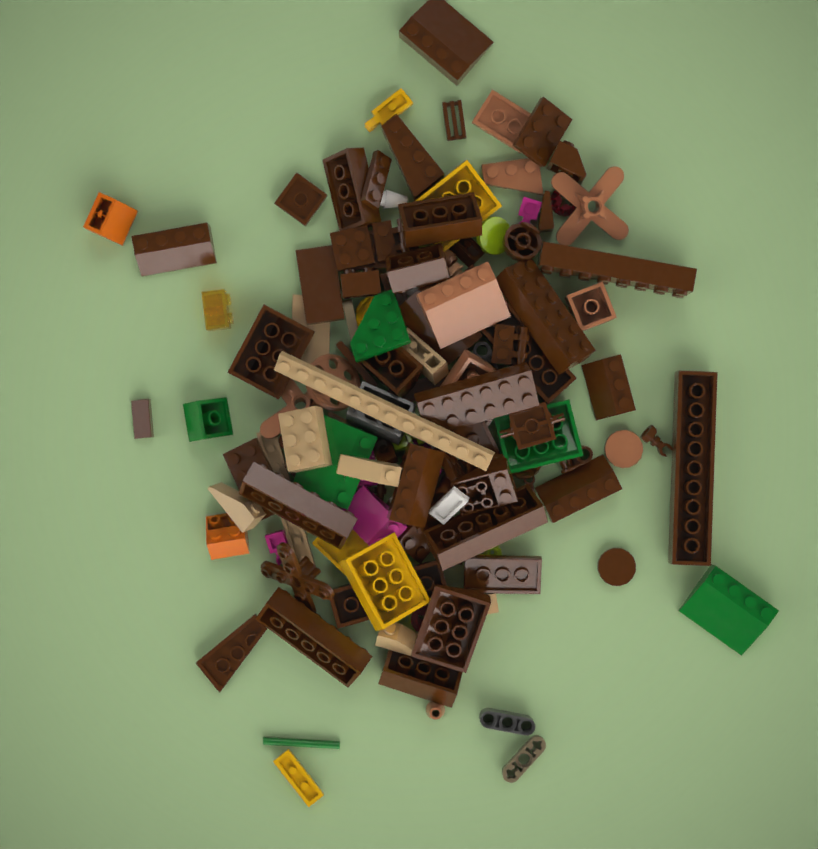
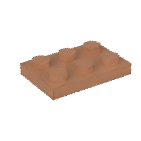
(501, 119)

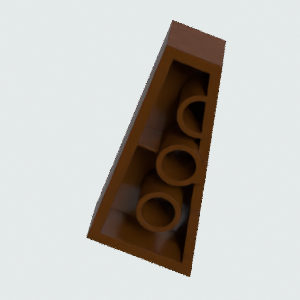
(411, 157)

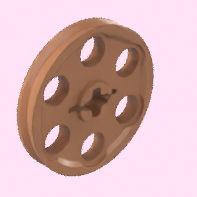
(341, 366)

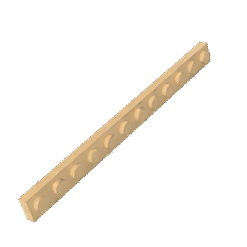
(384, 411)

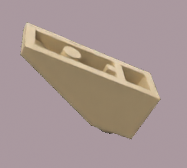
(434, 365)
(369, 470)
(240, 509)
(397, 638)

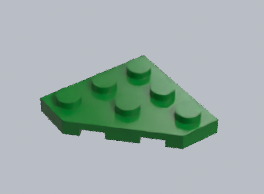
(380, 328)

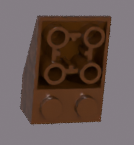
(487, 488)

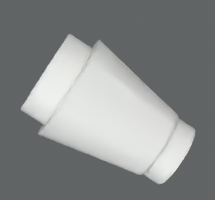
(392, 199)

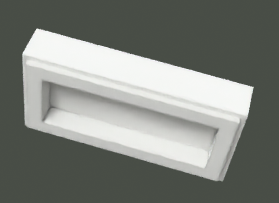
(449, 505)

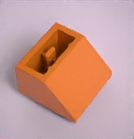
(110, 219)
(224, 537)

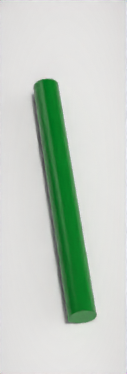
(301, 743)

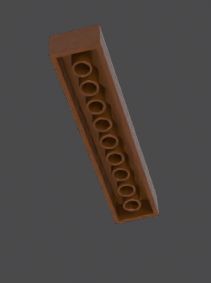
(692, 468)

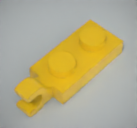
(393, 105)

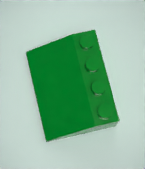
(564, 447)
(324, 480)
(728, 610)

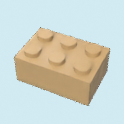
(305, 439)

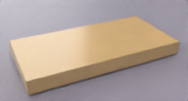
(320, 342)

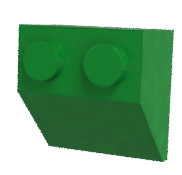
(207, 419)

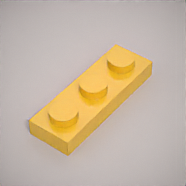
(298, 777)

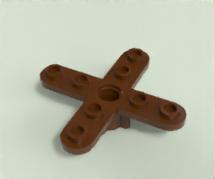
(298, 576)

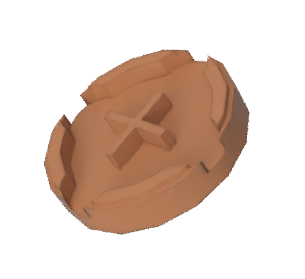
(623, 449)

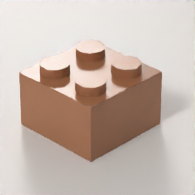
(590, 306)

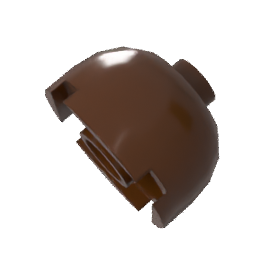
(522, 241)

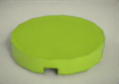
(492, 235)

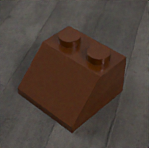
(567, 160)

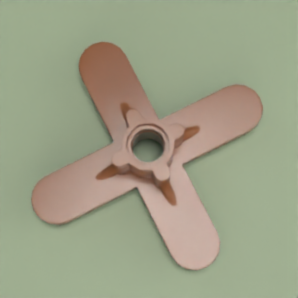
(580, 199)
(291, 395)

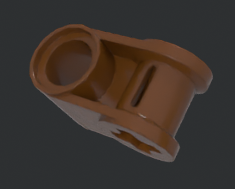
(575, 462)

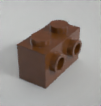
(360, 283)

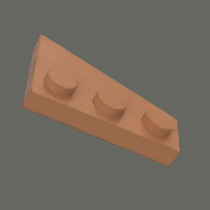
(514, 174)

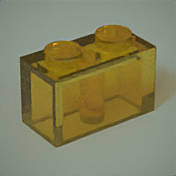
(217, 310)

